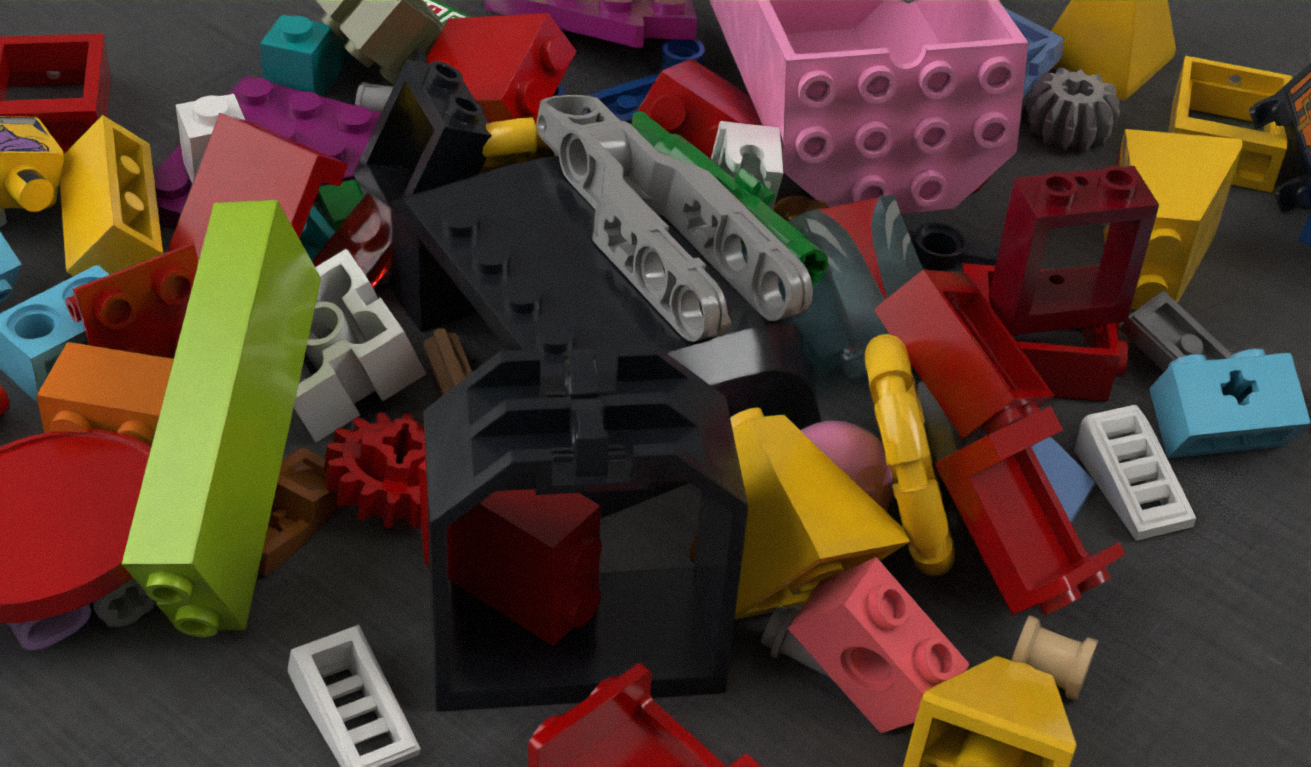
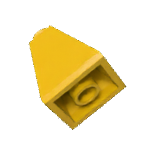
(1117, 40)
(801, 516)
(992, 718)

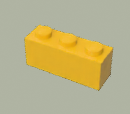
(109, 200)

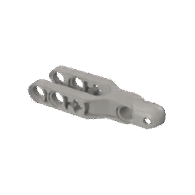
(634, 183)

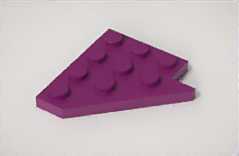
(611, 20)
(300, 115)

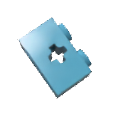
(1229, 403)

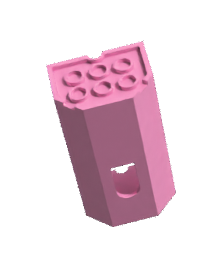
(883, 93)

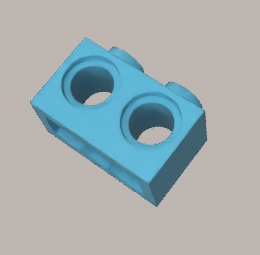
(38, 331)

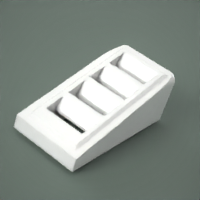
(1124, 435)
(335, 654)

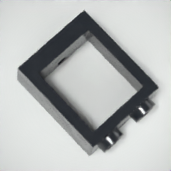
(423, 102)

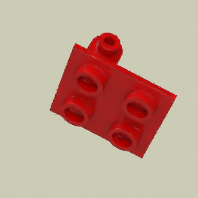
(138, 306)

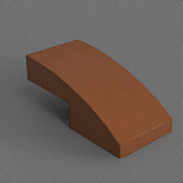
(298, 508)

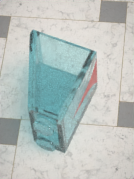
(866, 264)

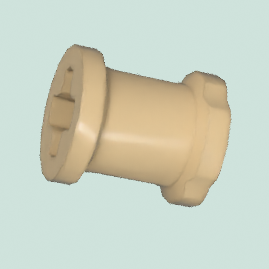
(1055, 655)

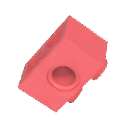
(875, 643)

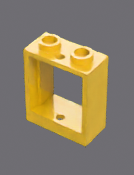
(1207, 89)

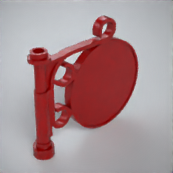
(65, 518)

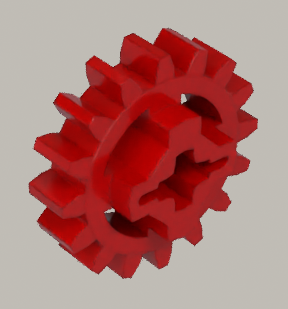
(378, 468)

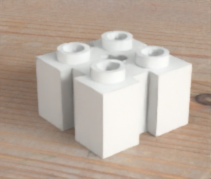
(350, 350)

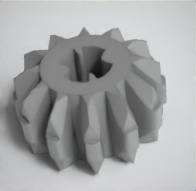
(1072, 109)

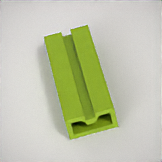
(224, 420)

